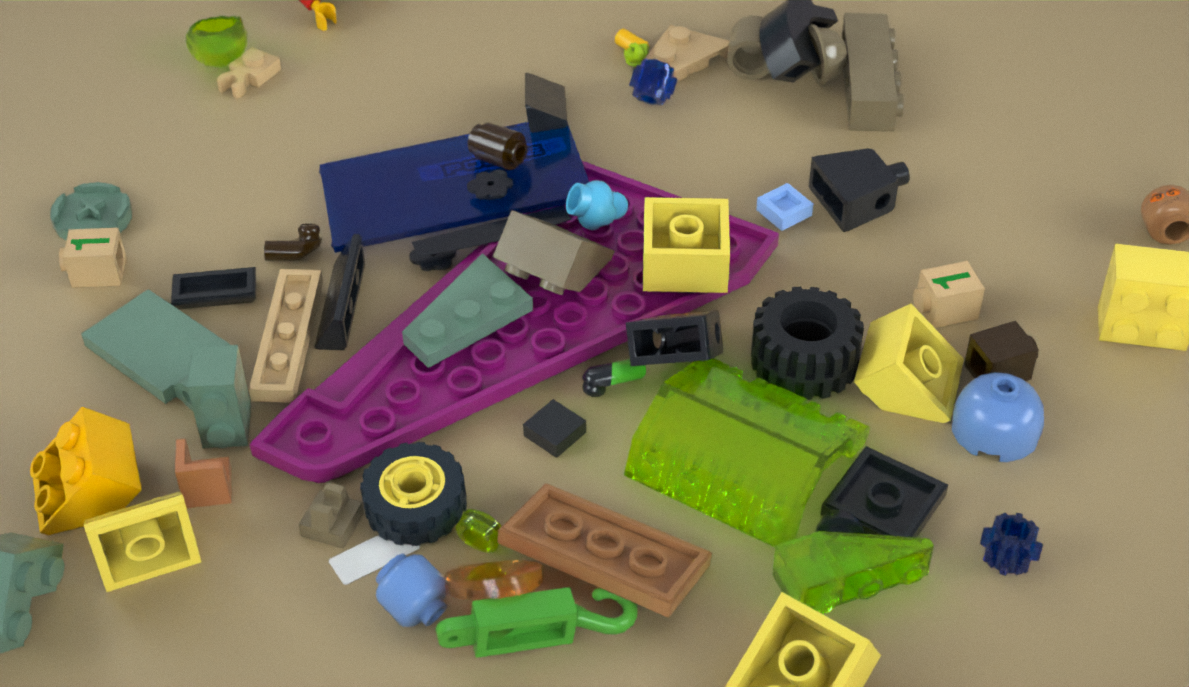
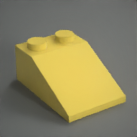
(804, 650)

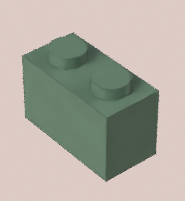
(219, 396)

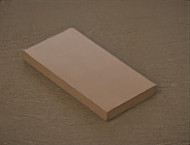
(605, 549)

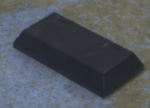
(213, 288)

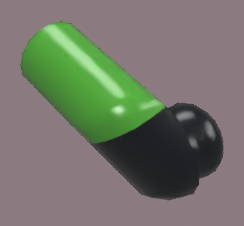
(600, 376)

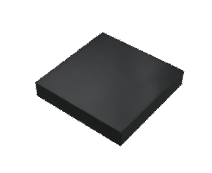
(886, 495)

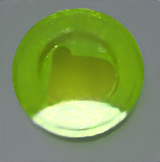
(478, 530)

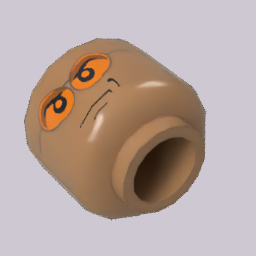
(1167, 214)

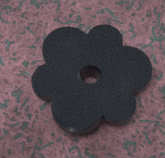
(490, 185)
(433, 262)

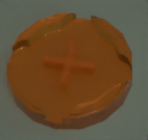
(496, 577)

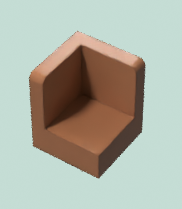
(202, 481)

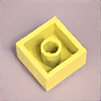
(686, 245)
(1146, 298)

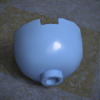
(998, 417)

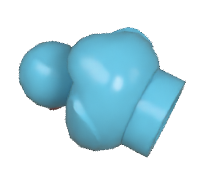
(595, 204)

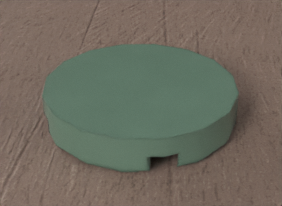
(91, 207)

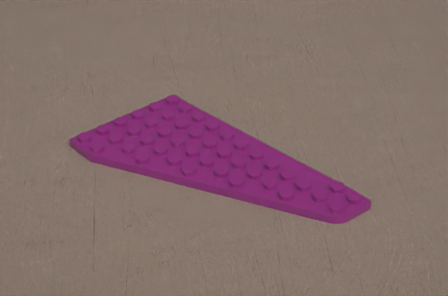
(395, 399)

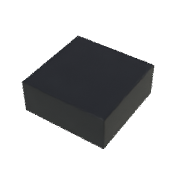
(554, 428)

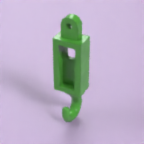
(530, 622)

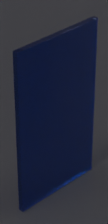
(426, 187)

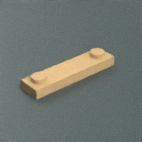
(286, 336)

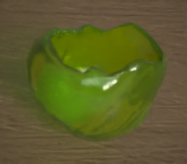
(217, 40)

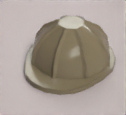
(831, 53)

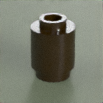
(497, 145)

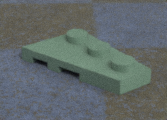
(465, 312)

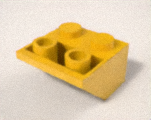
(84, 472)

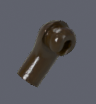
(297, 248)

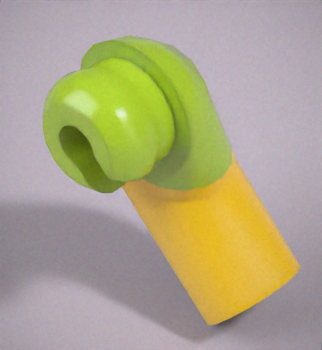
(635, 47)

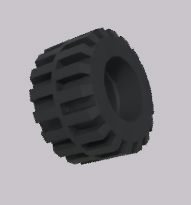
(807, 342)

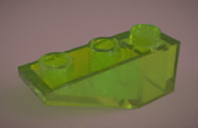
(845, 567)

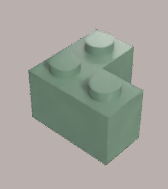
(26, 570)

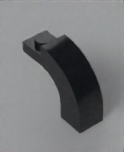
(787, 38)

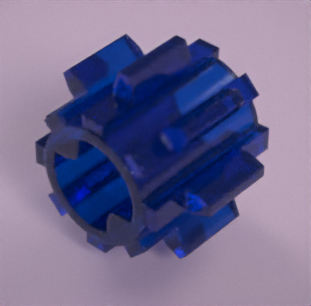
(653, 81)
(1011, 544)

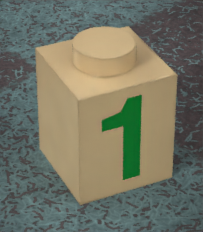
(93, 257)
(949, 294)

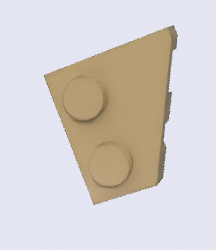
(687, 50)

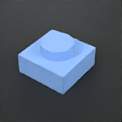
(784, 206)

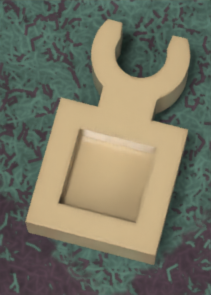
(251, 68)

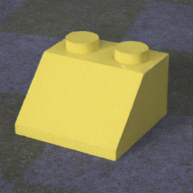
(909, 367)
(142, 541)

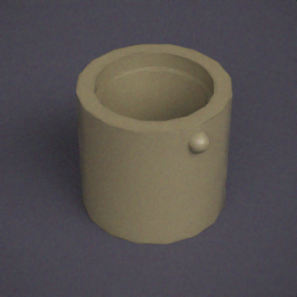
(745, 51)

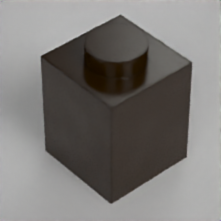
(1002, 351)

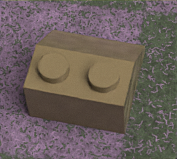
(550, 253)

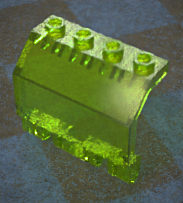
(738, 448)

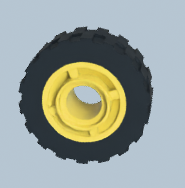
(413, 493)

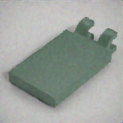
(151, 344)

